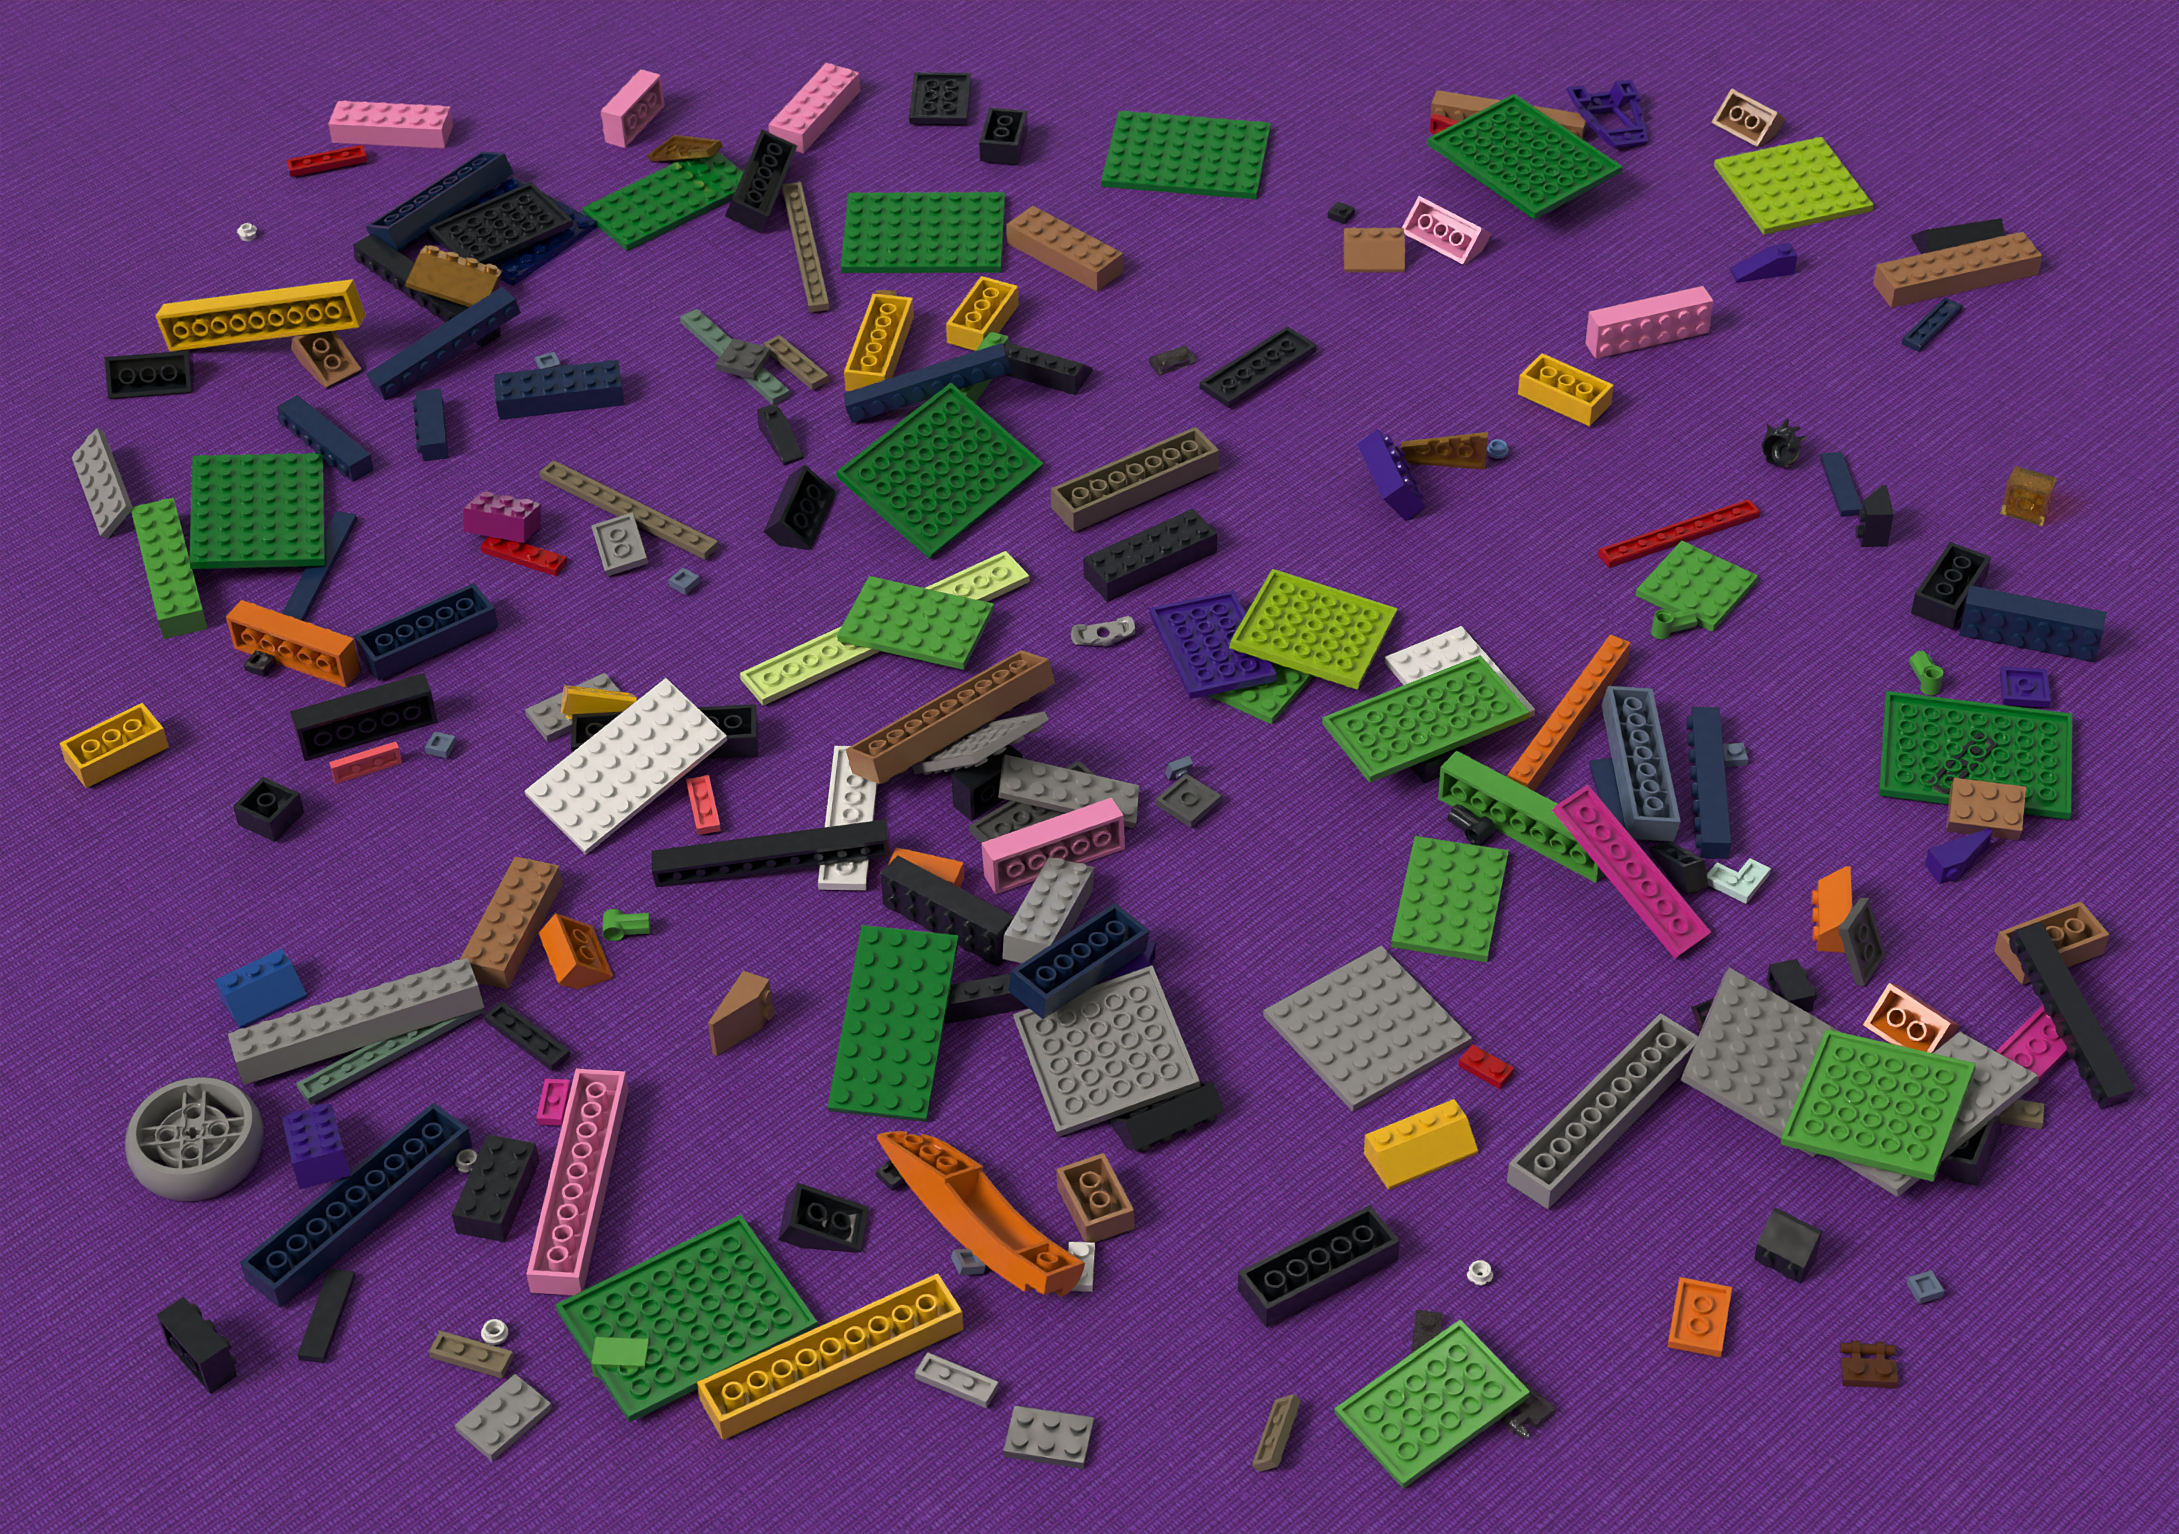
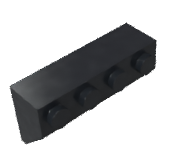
(1957, 235)
(1046, 369)
(149, 374)
(800, 510)
(1162, 1119)

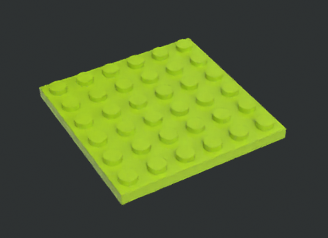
(1793, 185)
(1313, 628)

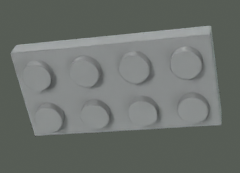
(547, 714)

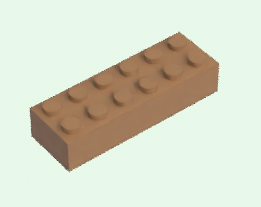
(1065, 248)
(512, 921)

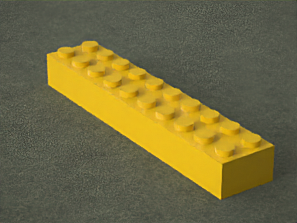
(261, 315)
(830, 1356)

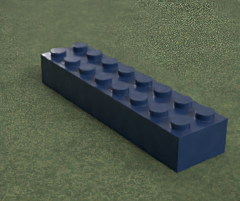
(441, 199)

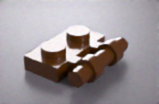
(1868, 1372)

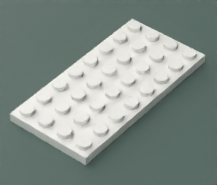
(625, 766)

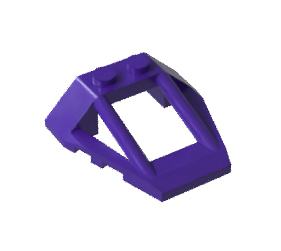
(1619, 95)

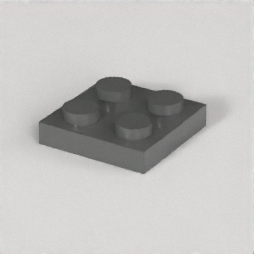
(743, 358)
(1188, 800)

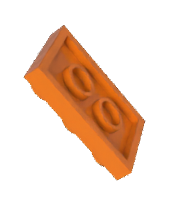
(1699, 1317)

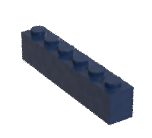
(324, 438)

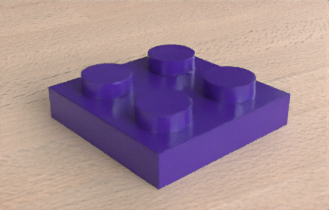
(2025, 687)

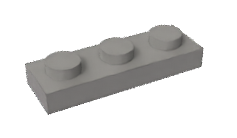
(956, 1380)

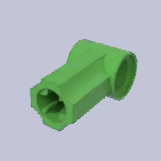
(1667, 622)
(1927, 673)
(618, 924)

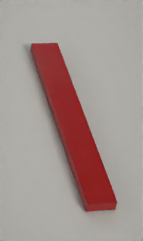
(1681, 531)

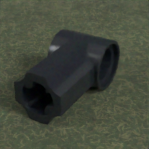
(1475, 828)

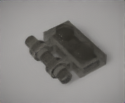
(1534, 1411)

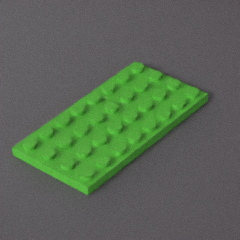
(1425, 718)

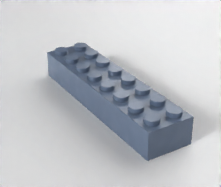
(1640, 763)

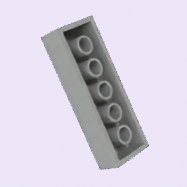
(1048, 908)

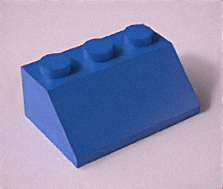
(260, 988)

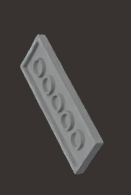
(102, 483)
(1063, 788)

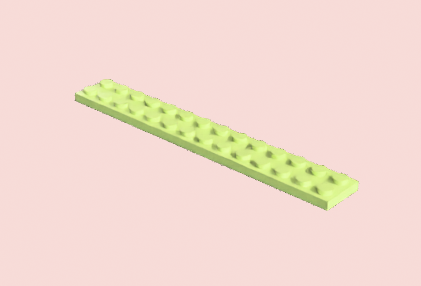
(828, 655)

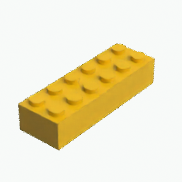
(879, 341)

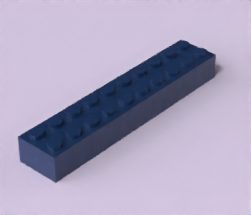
(355, 1205)

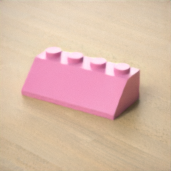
(1445, 231)

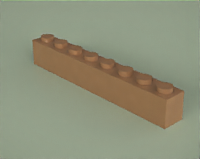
(1462, 106)

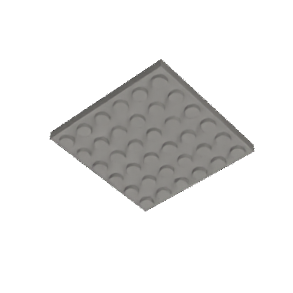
(1367, 1028)
(1107, 1052)
(1754, 1052)

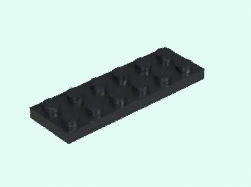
(1257, 367)

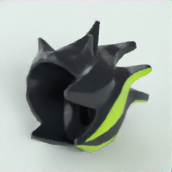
(1781, 445)

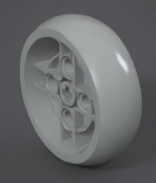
(194, 1139)

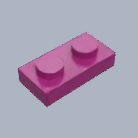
(553, 1102)

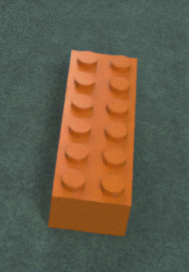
(294, 643)

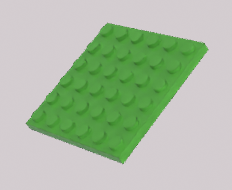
(1879, 1104)

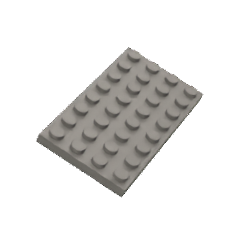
(1992, 1090)

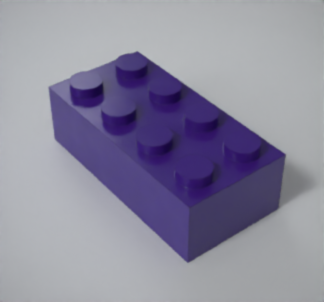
(1392, 474)
(315, 1146)

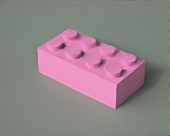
(632, 108)

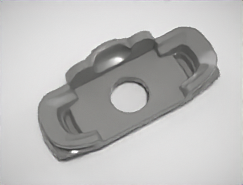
(1118, 629)

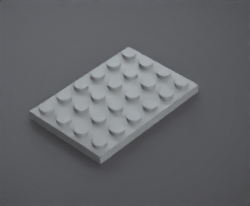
(977, 745)

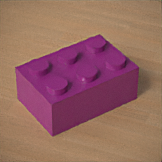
(502, 517)

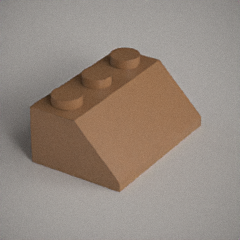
(1748, 119)
(1374, 249)

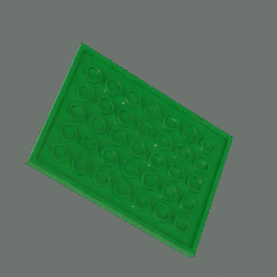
(1186, 155)
(1524, 156)
(923, 232)
(939, 470)
(257, 511)
(1929, 731)
(698, 1307)

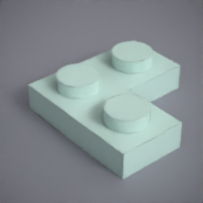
(1739, 884)

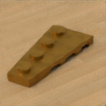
(685, 148)
(1449, 451)

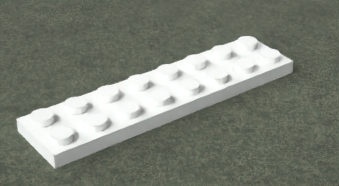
(849, 802)

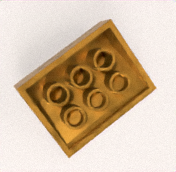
(453, 276)

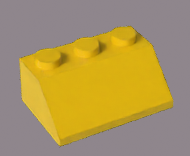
(590, 700)

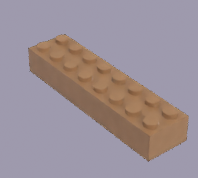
(1957, 269)

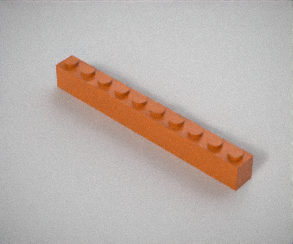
(1571, 713)

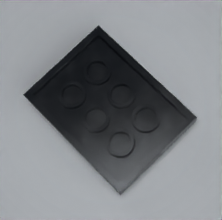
(940, 98)

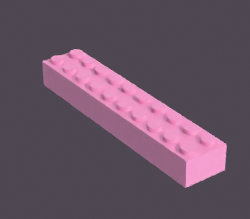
(578, 1182)

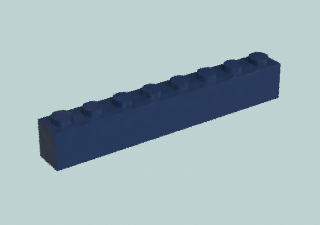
(443, 343)
(926, 382)
(1709, 783)

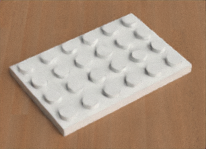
(1440, 654)

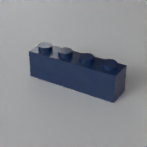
(431, 424)

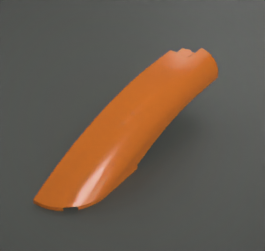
(979, 1215)

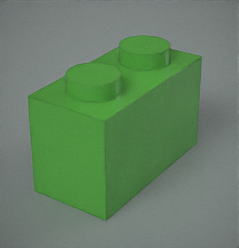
(619, 1351)

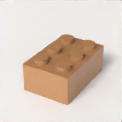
(1986, 805)
(1095, 1198)

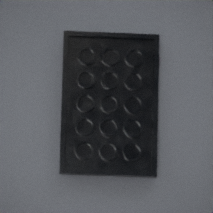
(502, 225)

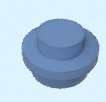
(1497, 449)

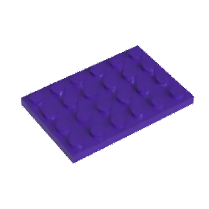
(1198, 644)

